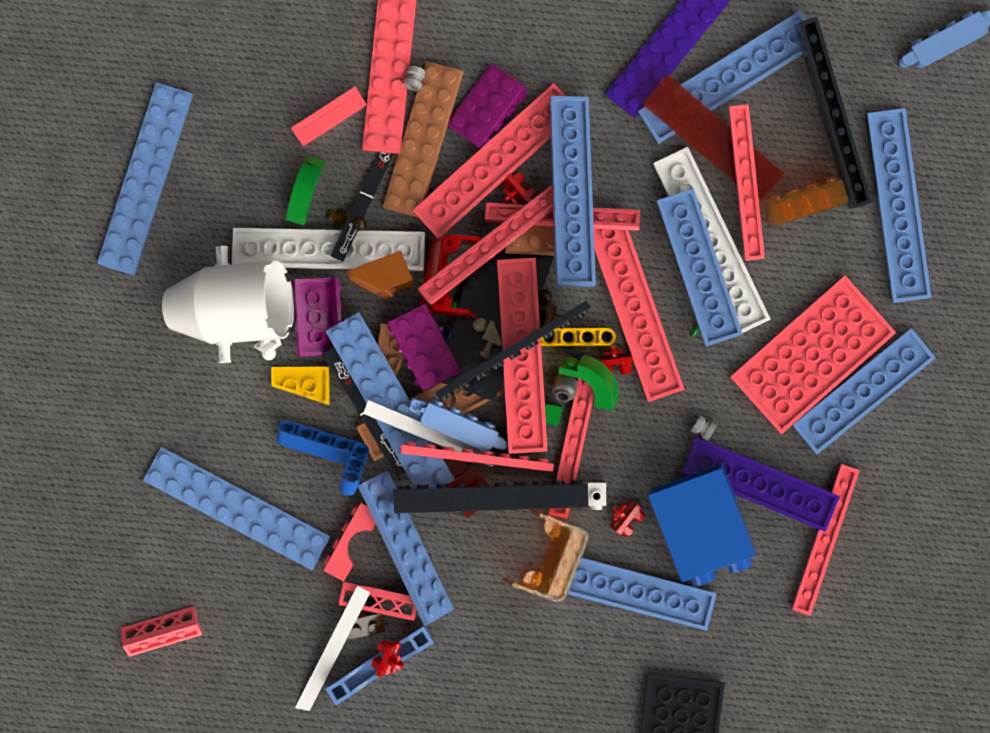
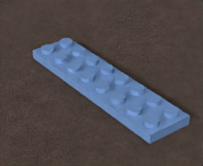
(699, 267)
(863, 391)
(406, 549)
(643, 593)

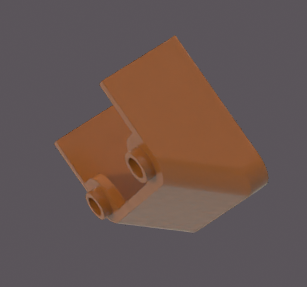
(383, 275)

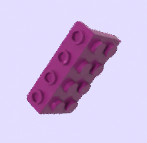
(488, 106)
(316, 311)
(424, 347)

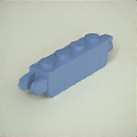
(947, 41)
(458, 425)

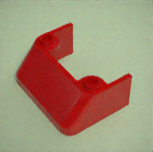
(437, 261)

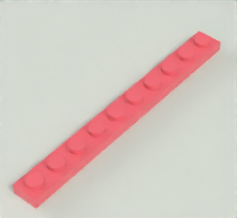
(488, 247)

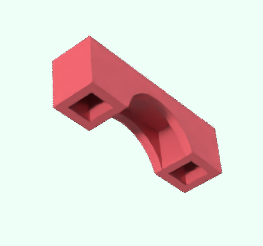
(340, 562)

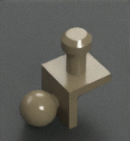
(491, 336)

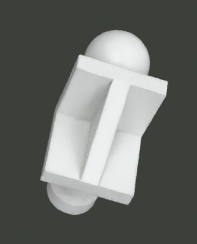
(268, 348)

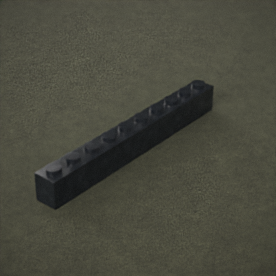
(833, 112)
(490, 497)

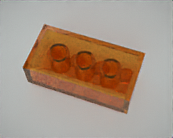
(805, 203)

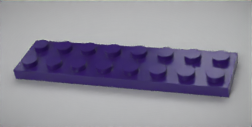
(663, 52)
(766, 485)

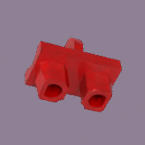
(515, 192)
(624, 363)
(624, 516)
(390, 660)

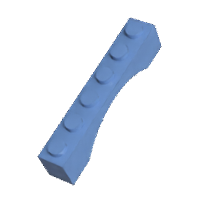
(364, 673)

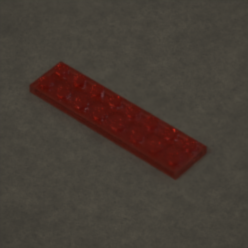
(705, 132)

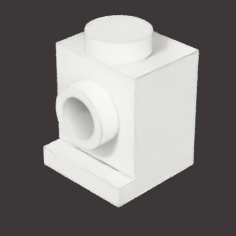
(596, 487)

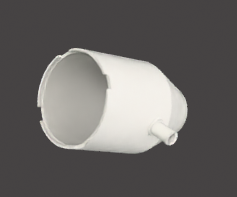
(231, 303)

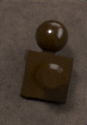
(341, 216)
(546, 309)

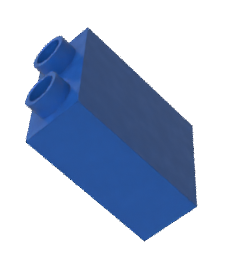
(703, 525)

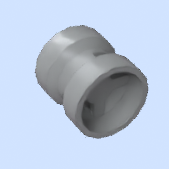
(414, 78)
(704, 428)

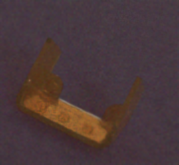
(559, 563)

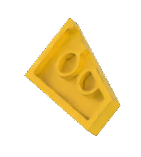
(303, 381)

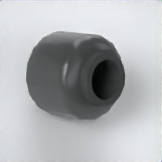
(564, 387)

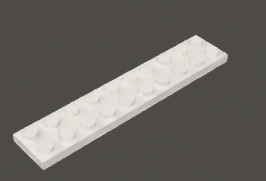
(680, 173)
(313, 247)

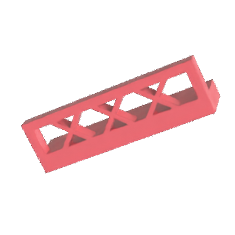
(329, 116)
(383, 596)
(160, 635)

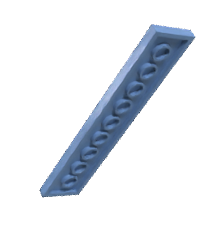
(737, 71)
(145, 178)
(572, 191)
(898, 205)
(380, 385)
(236, 508)

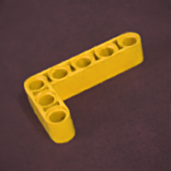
(577, 334)

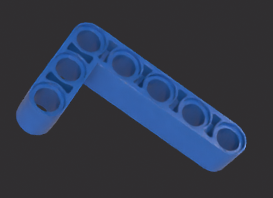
(327, 446)

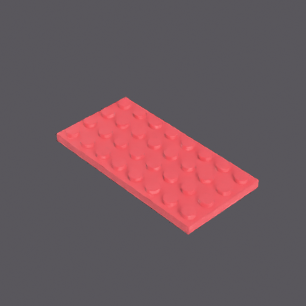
(812, 354)

